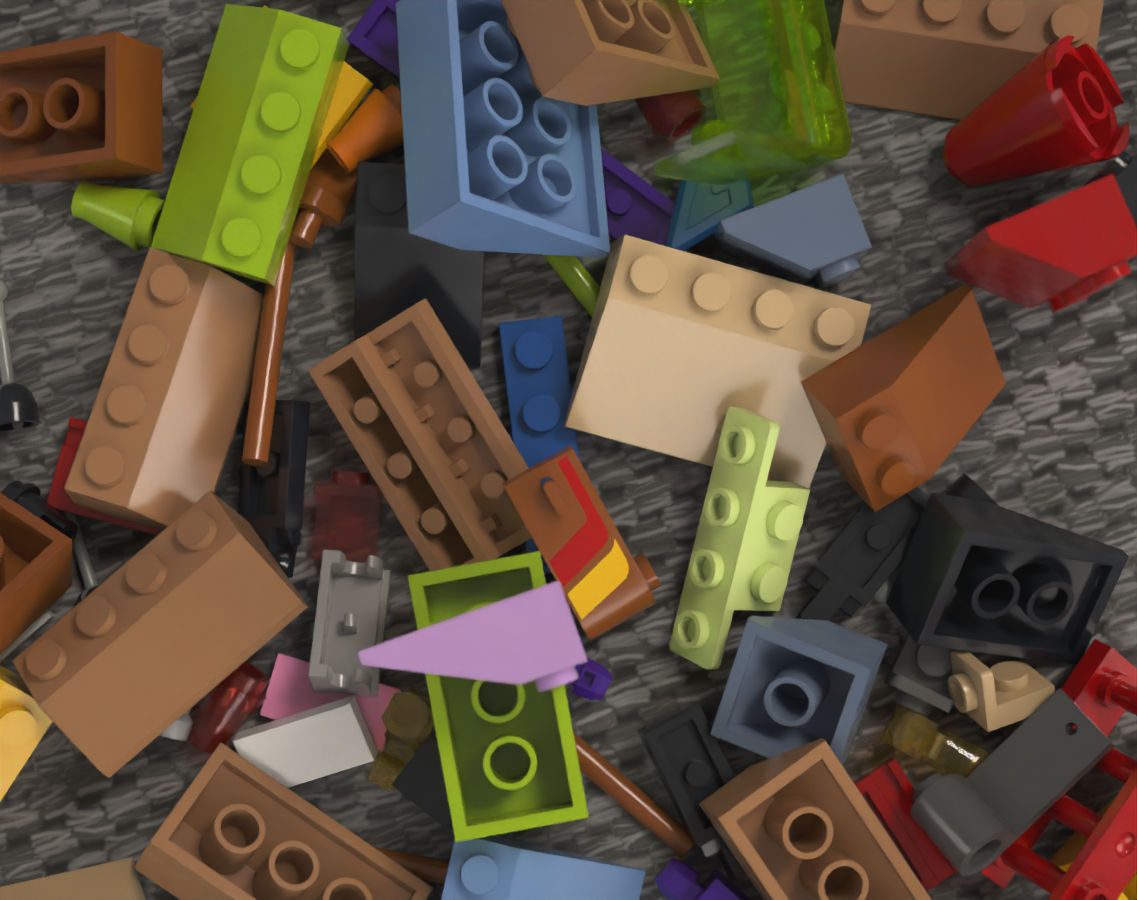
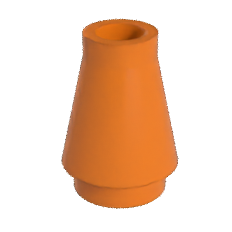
(370, 130)

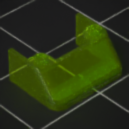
(776, 94)

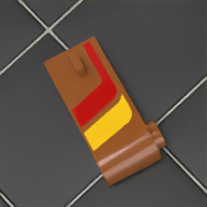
(581, 543)

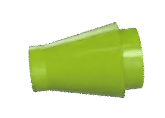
(119, 211)

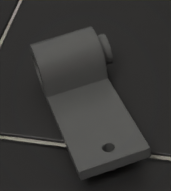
(1012, 788)

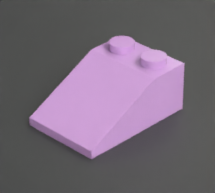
(502, 642)

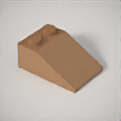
(610, 48)

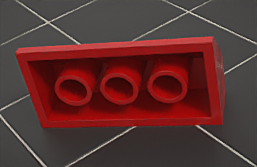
(1054, 249)

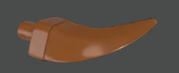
(324, 199)

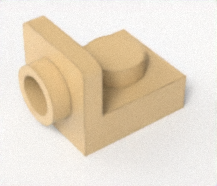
(997, 694)

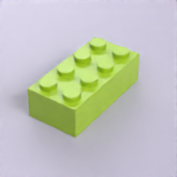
(500, 744)

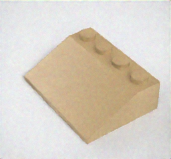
(692, 337)

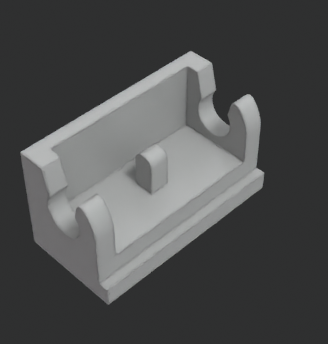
(347, 620)

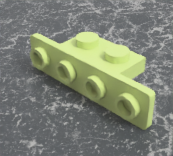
(741, 540)

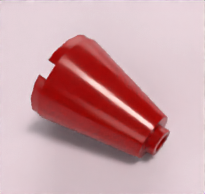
(1040, 120)

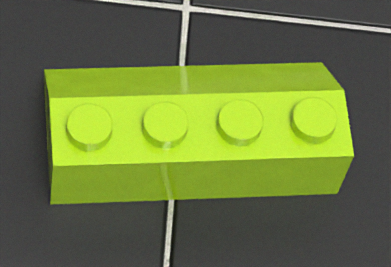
(251, 141)

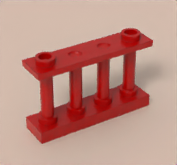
(1103, 689)

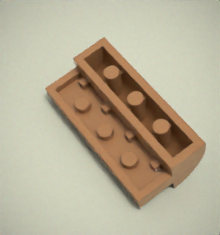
(427, 438)

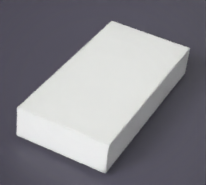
(309, 743)

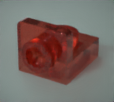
(347, 516)

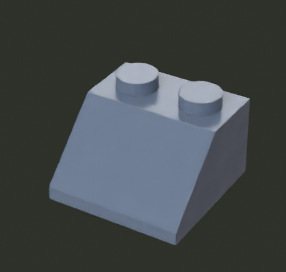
(800, 235)
(797, 686)

